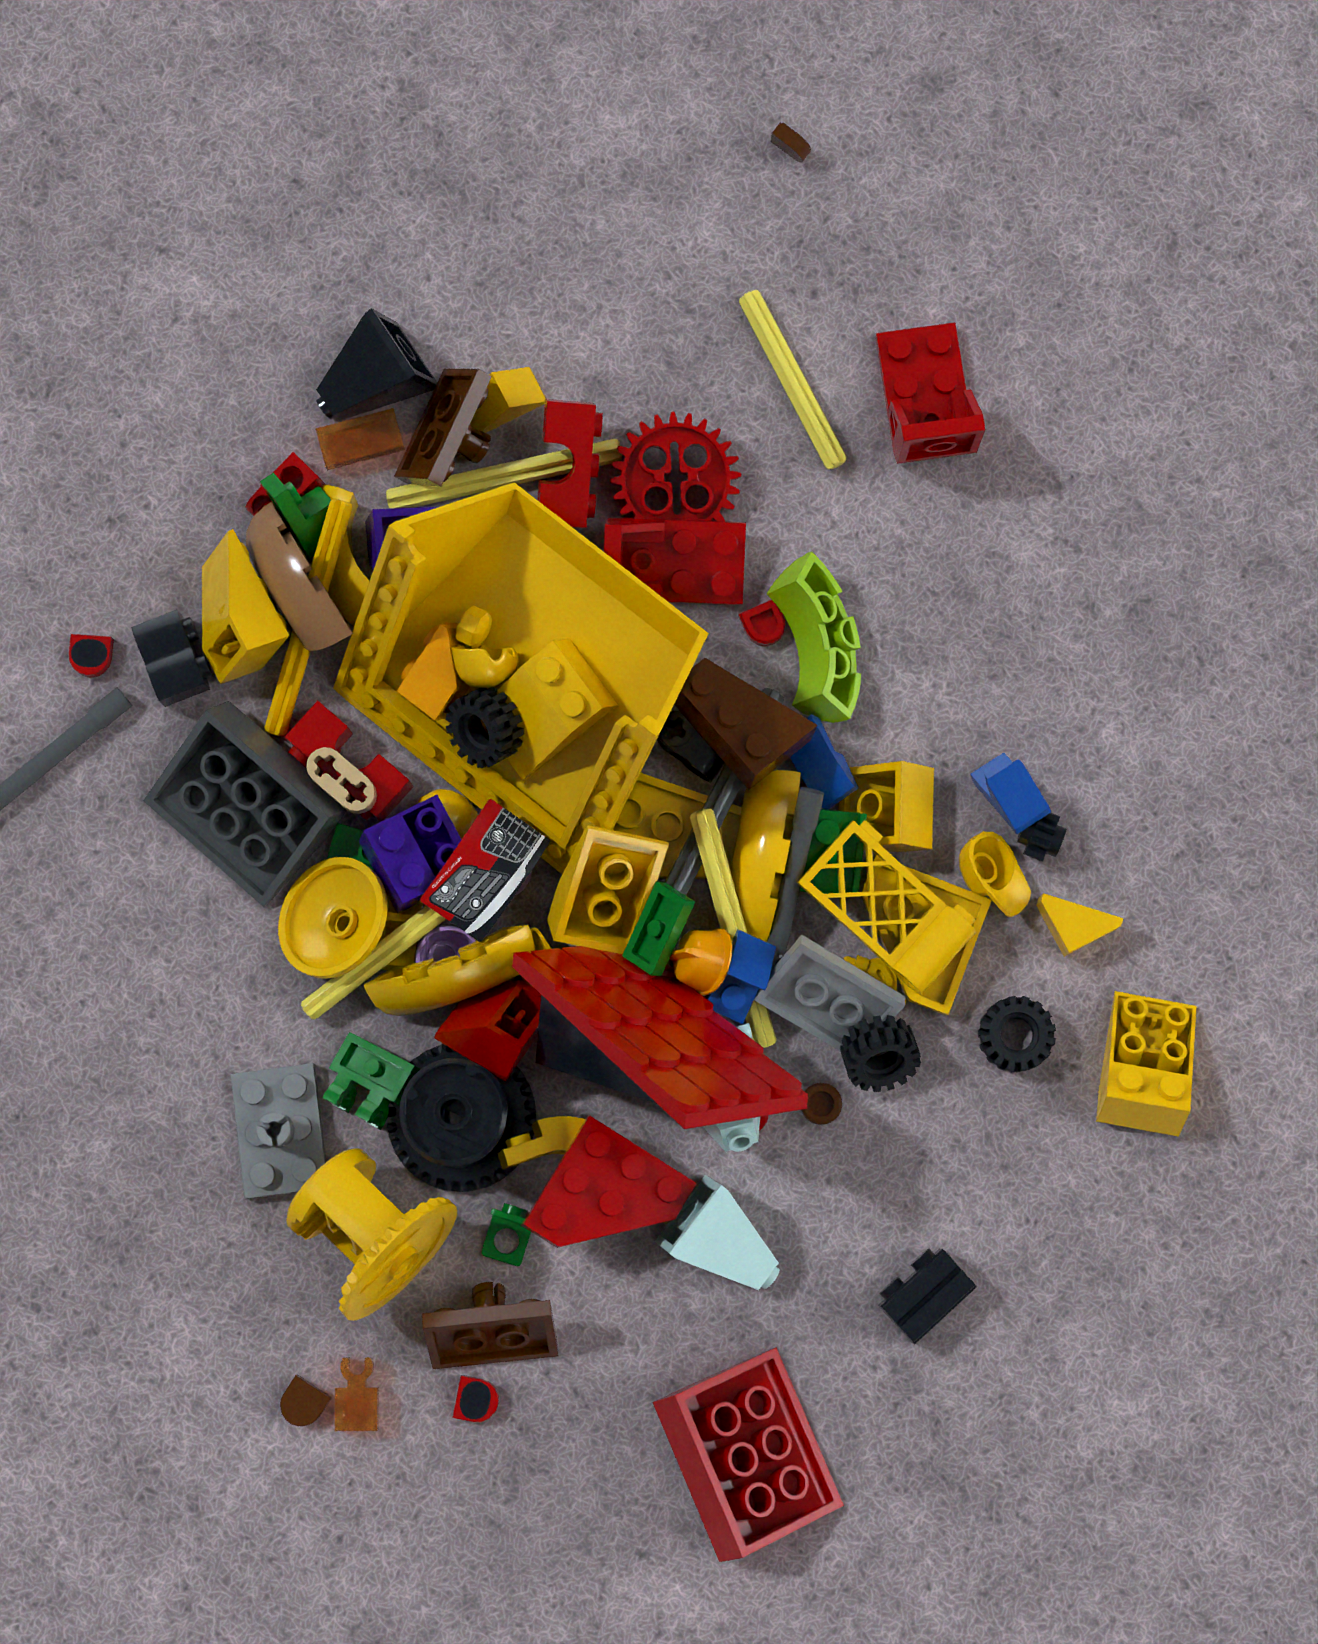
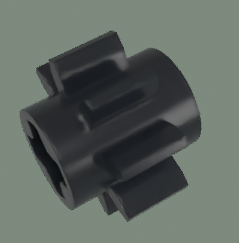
(1043, 837)

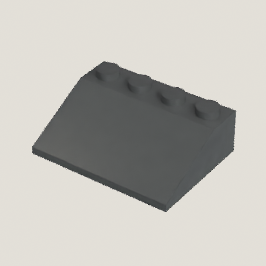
(244, 802)

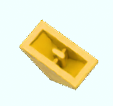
(509, 396)
(1075, 924)

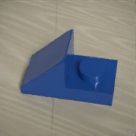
(1011, 792)
(746, 975)

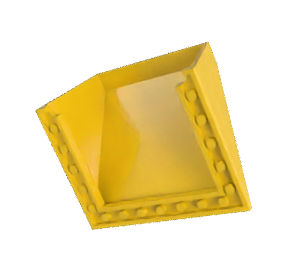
(538, 587)

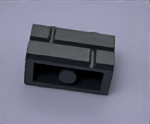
(926, 1294)

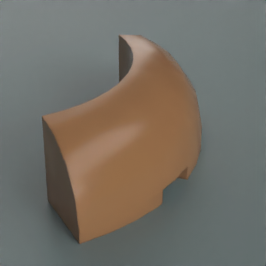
(284, 571)

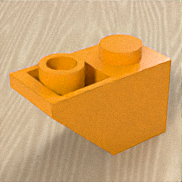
(432, 678)

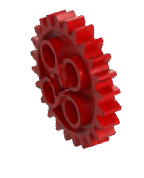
(712, 476)

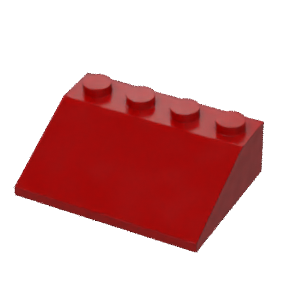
(748, 1455)

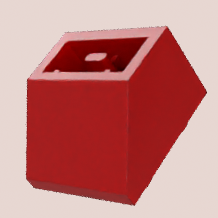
(494, 1026)

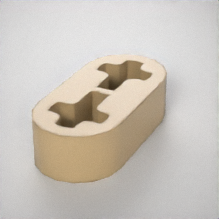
(335, 787)

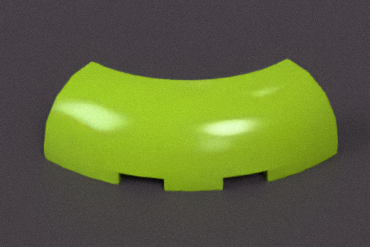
(823, 639)

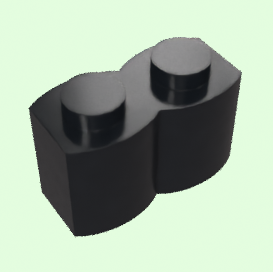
(172, 658)

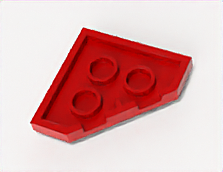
(605, 1189)

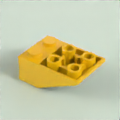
(237, 615)
(1147, 1064)

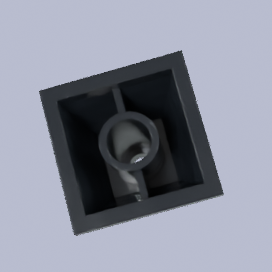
(373, 370)

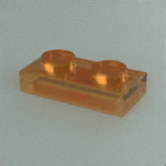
(360, 439)

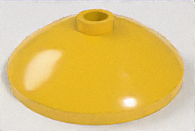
(317, 913)

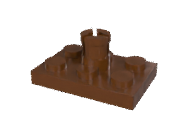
(447, 429)
(490, 1330)

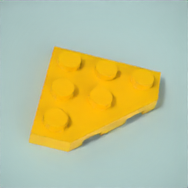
(942, 991)

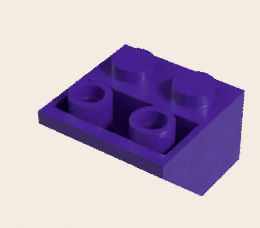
(410, 850)

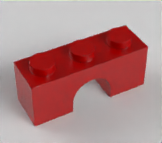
(575, 427)
(323, 729)

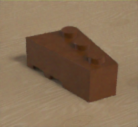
(741, 722)

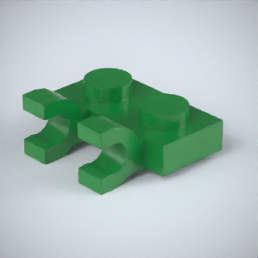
(374, 1069)

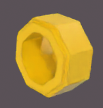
(473, 627)

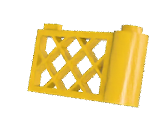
(927, 945)

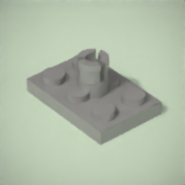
(825, 993)
(278, 1128)

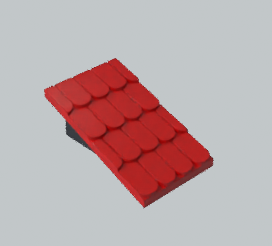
(650, 1039)

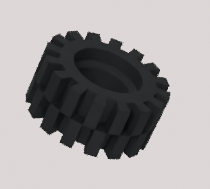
(498, 719)
(1041, 1028)
(876, 1038)

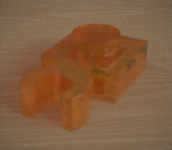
(357, 1404)

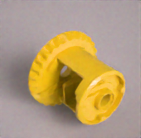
(368, 1230)

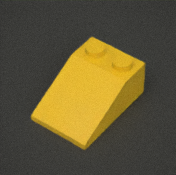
(556, 702)
(605, 889)

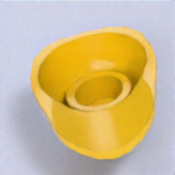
(995, 873)

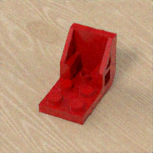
(927, 394)
(681, 557)

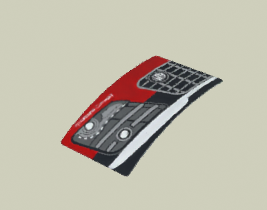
(485, 870)

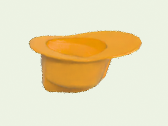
(702, 959)

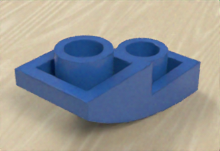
(824, 767)

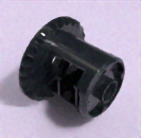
(466, 1153)

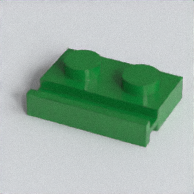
(828, 828)

